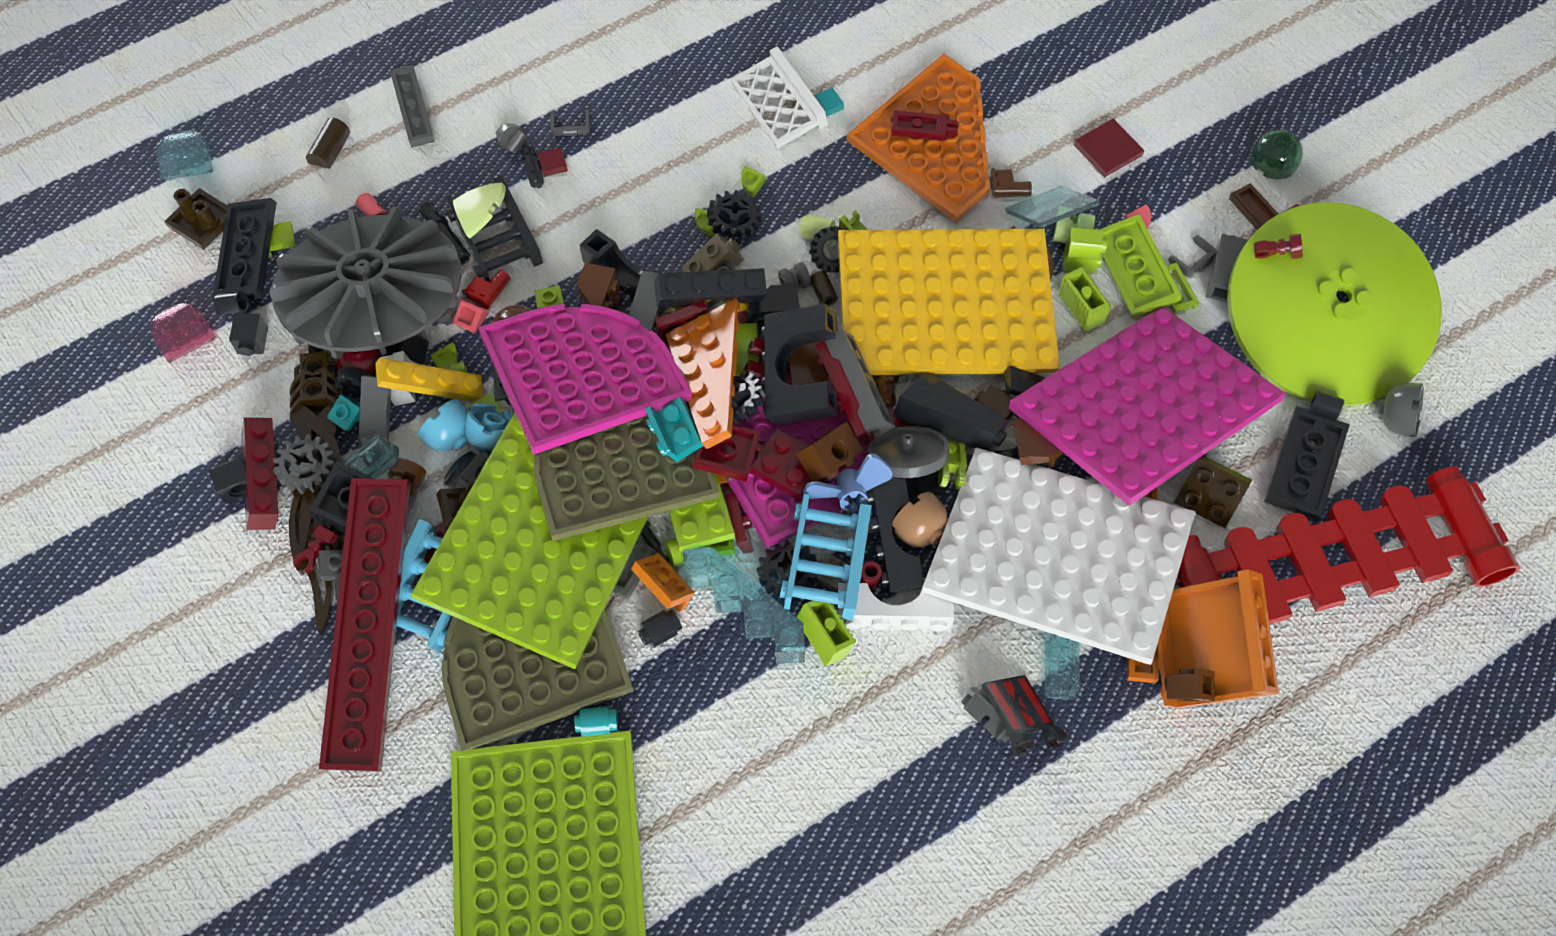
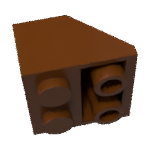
(599, 286)

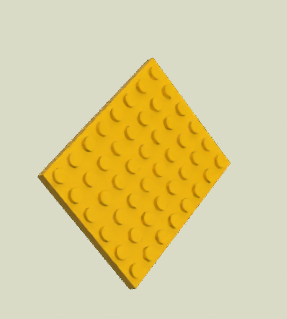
(948, 300)

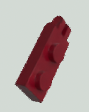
(923, 126)

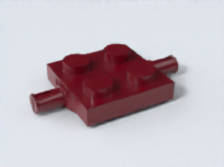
(780, 465)

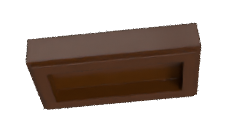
(1252, 205)

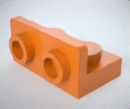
(663, 581)

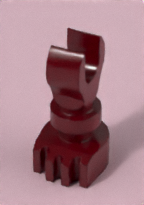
(1268, 248)
(322, 536)

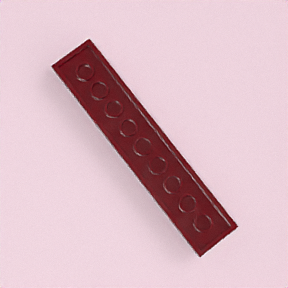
(365, 626)

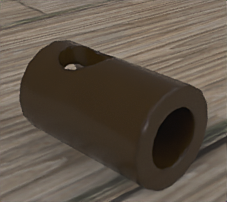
(823, 288)

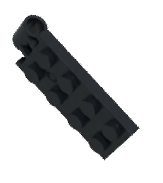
(246, 247)
(1304, 470)

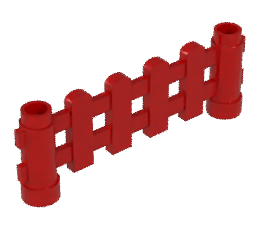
(1450, 497)

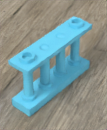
(421, 540)
(848, 573)

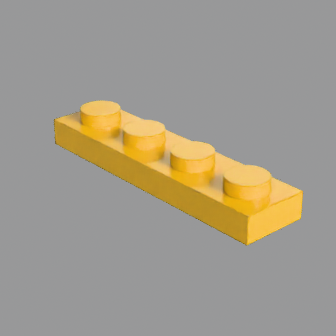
(428, 380)

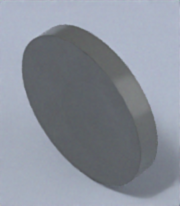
(911, 450)

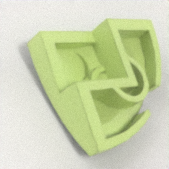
(477, 205)

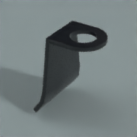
(464, 466)

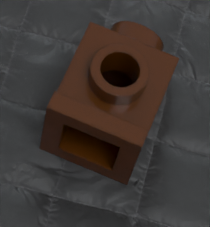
(1191, 685)

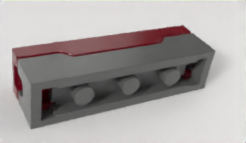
(854, 386)

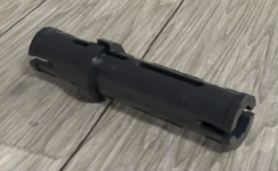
(429, 212)

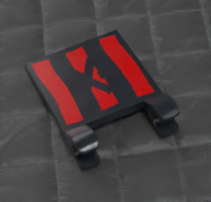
(1022, 713)

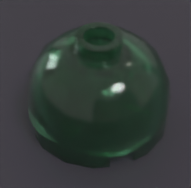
(1277, 154)

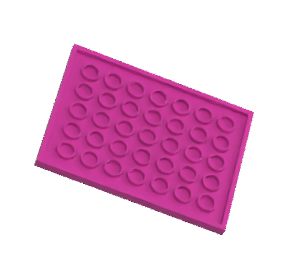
(1146, 404)

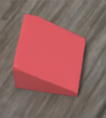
(470, 315)

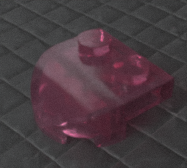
(180, 331)

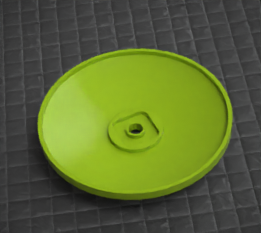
(1309, 339)

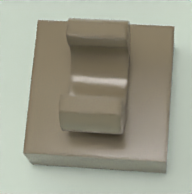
(829, 581)

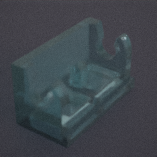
(1061, 668)

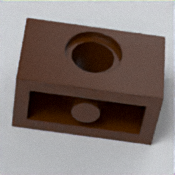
(829, 453)

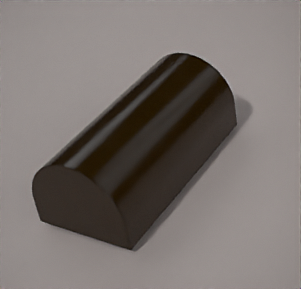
(328, 143)

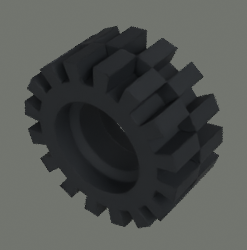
(817, 252)

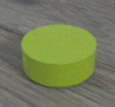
(672, 551)

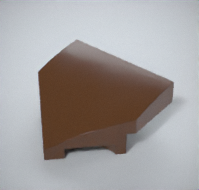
(1032, 446)

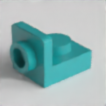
(345, 412)

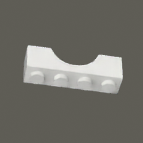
(921, 612)

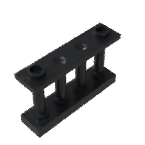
(518, 231)

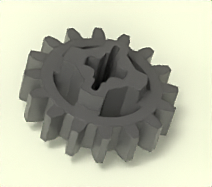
(299, 456)

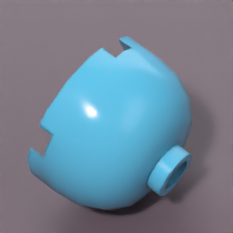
(485, 426)
(446, 428)

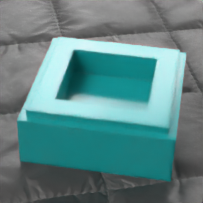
(830, 101)

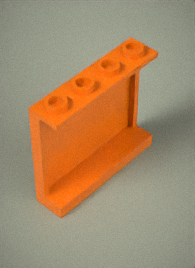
(1221, 630)

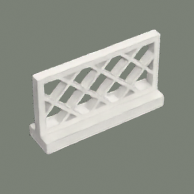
(798, 92)

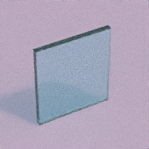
(1051, 206)

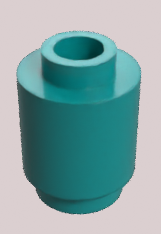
(596, 721)

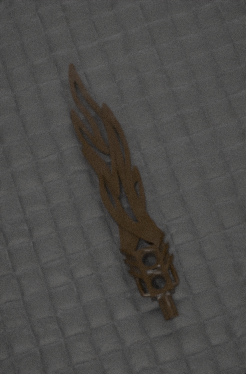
(306, 422)

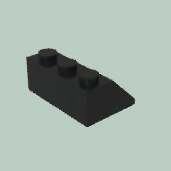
(333, 499)

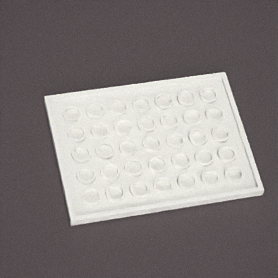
(1061, 555)

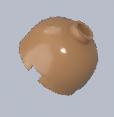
(922, 522)

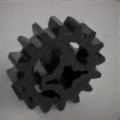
(734, 215)
(747, 396)
(776, 565)

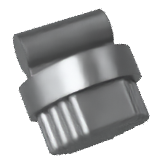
(510, 137)

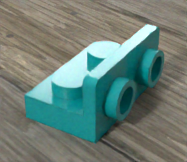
(674, 429)

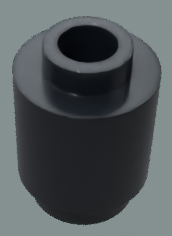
(659, 628)

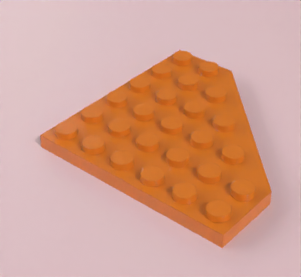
(944, 173)

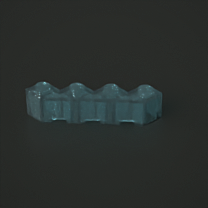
(738, 593)

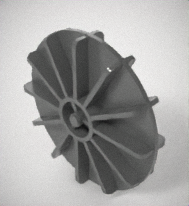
(366, 283)

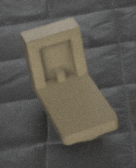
(713, 254)

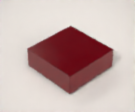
(552, 162)

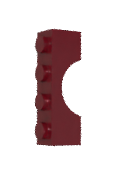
(261, 482)

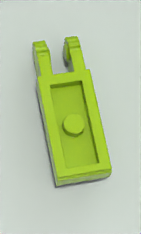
(955, 464)

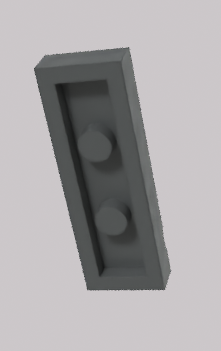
(374, 410)

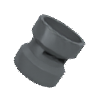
(797, 275)

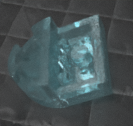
(184, 155)

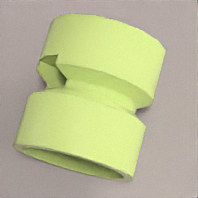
(1063, 226)

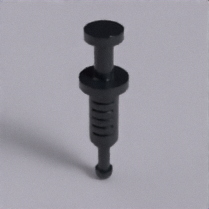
(651, 540)

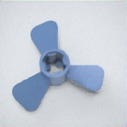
(853, 484)

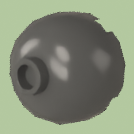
(1402, 408)

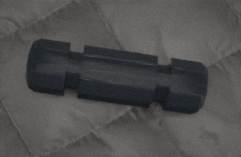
(532, 166)

